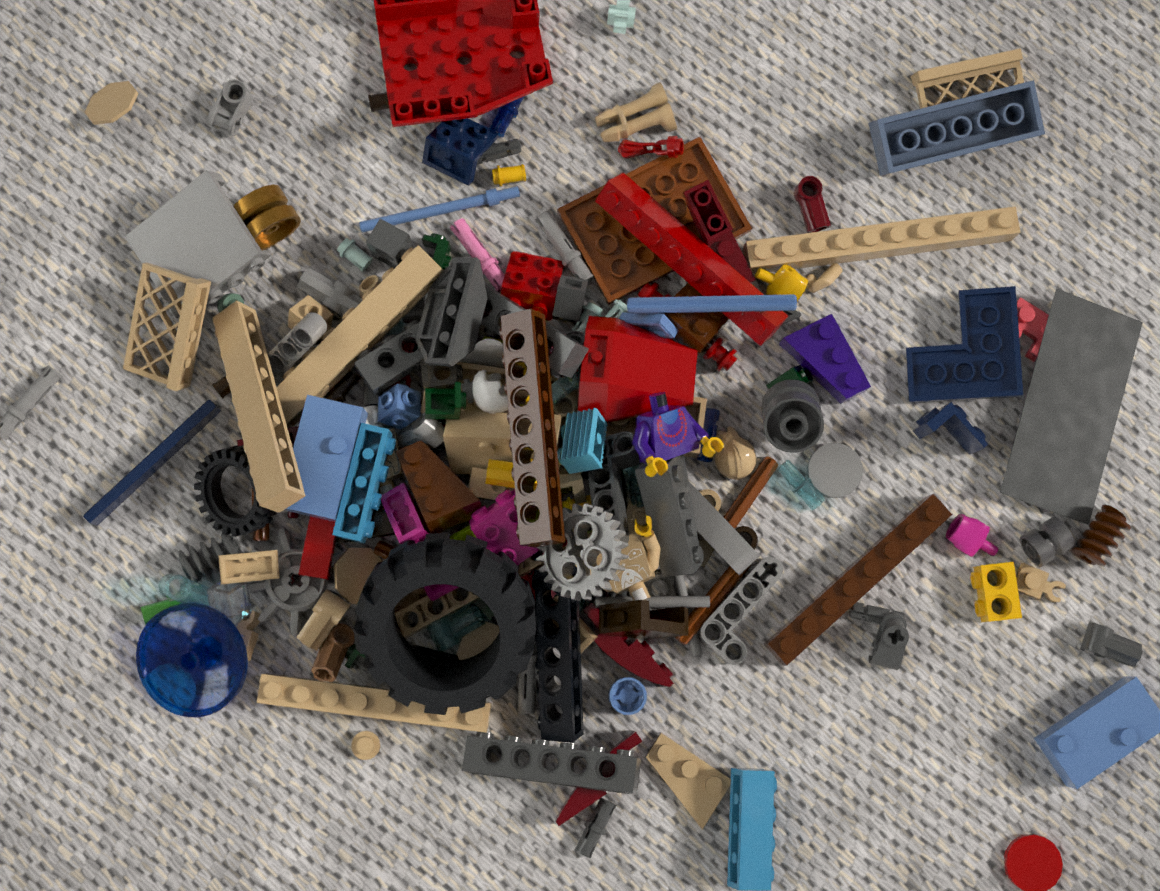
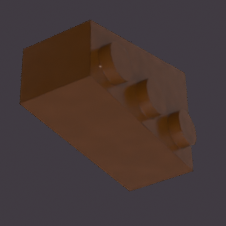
(438, 491)

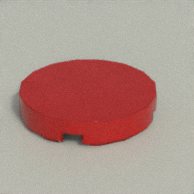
(1033, 863)

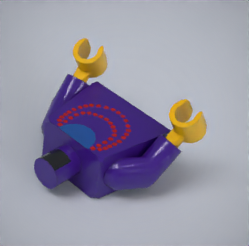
(668, 434)

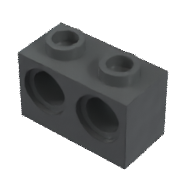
(388, 243)

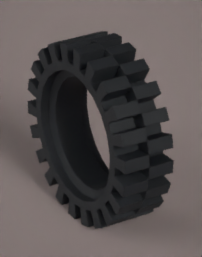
(214, 501)

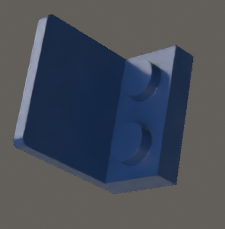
(456, 147)

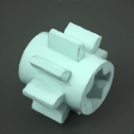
(621, 16)

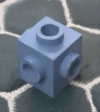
(399, 406)

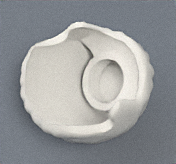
(489, 392)

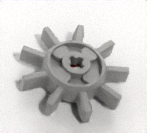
(284, 594)

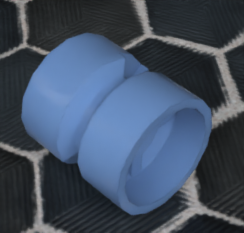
(627, 695)

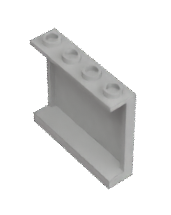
(200, 238)

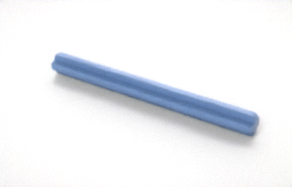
(712, 304)

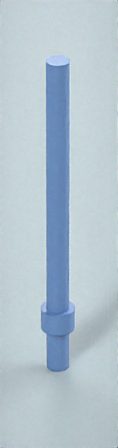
(491, 197)

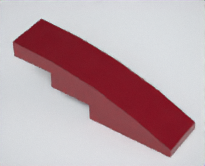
(581, 797)

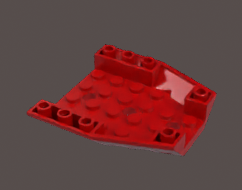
(441, 32)

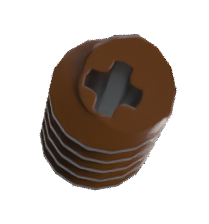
(1101, 536)

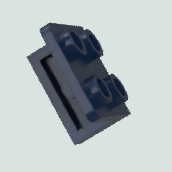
(955, 421)

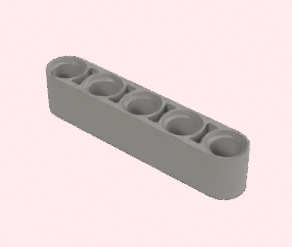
(721, 534)

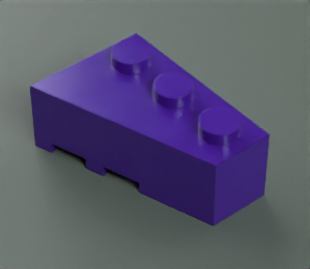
(828, 358)

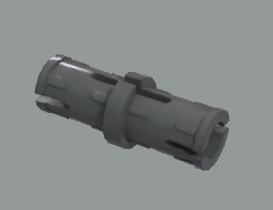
(595, 827)

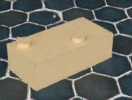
(482, 437)

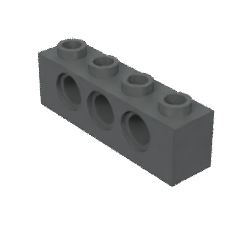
(405, 363)

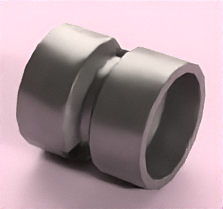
(1049, 539)

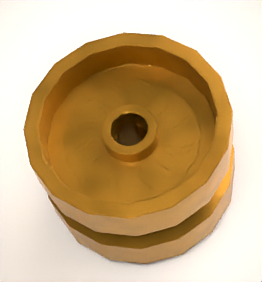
(267, 215)

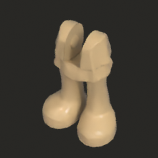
(661, 116)

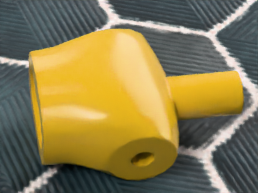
(783, 282)

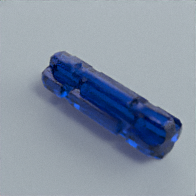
(711, 416)

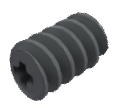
(207, 558)

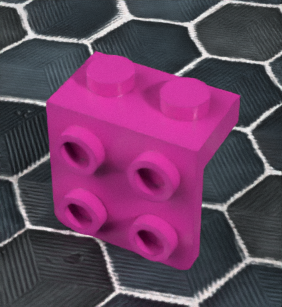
(498, 528)

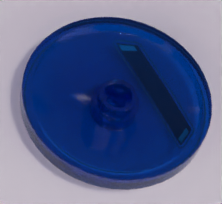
(191, 659)

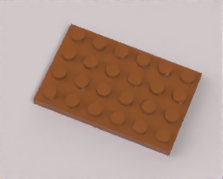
(613, 253)

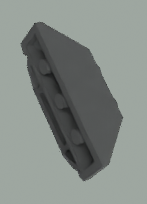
(453, 313)

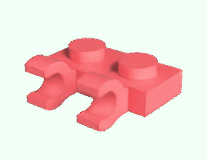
(1032, 324)

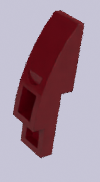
(715, 227)
(634, 658)

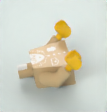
(641, 562)

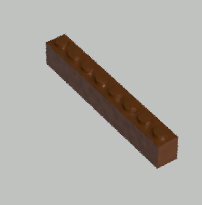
(857, 579)

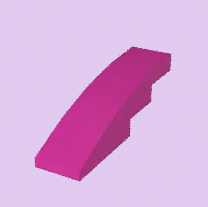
(410, 525)

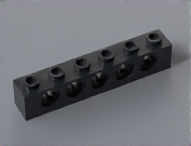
(569, 724)

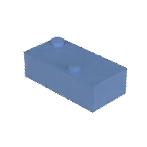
(324, 454)
(1101, 732)

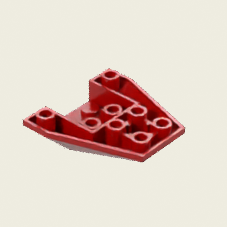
(630, 365)

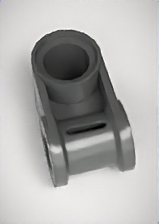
(890, 642)

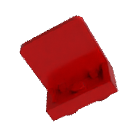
(532, 282)

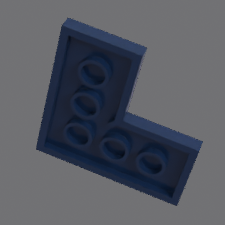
(985, 361)

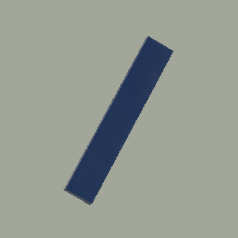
(152, 463)

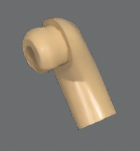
(825, 279)

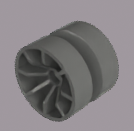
(792, 416)

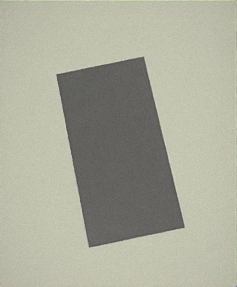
(1071, 407)

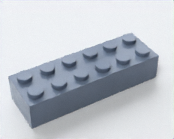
(956, 128)

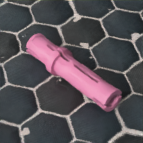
(477, 250)

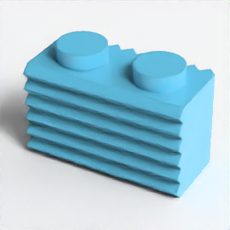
(582, 441)

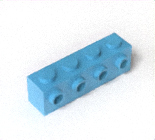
(363, 483)
(751, 829)

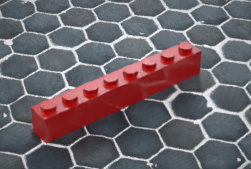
(685, 253)

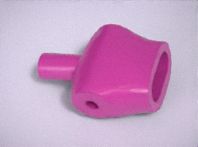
(970, 536)

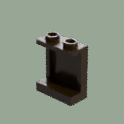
(636, 621)

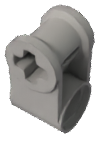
(229, 112)

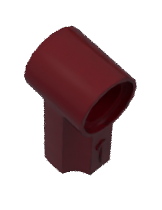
(812, 207)

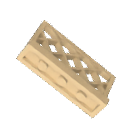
(964, 70)
(188, 328)

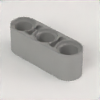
(296, 342)

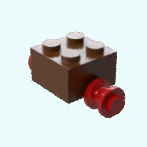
(697, 328)

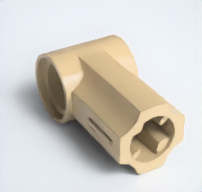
(326, 614)

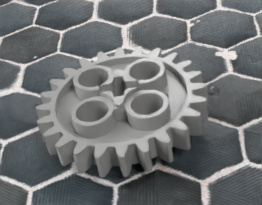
(584, 553)

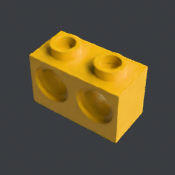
(1004, 591)

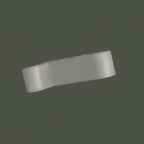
(743, 607)

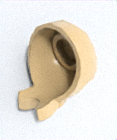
(737, 456)

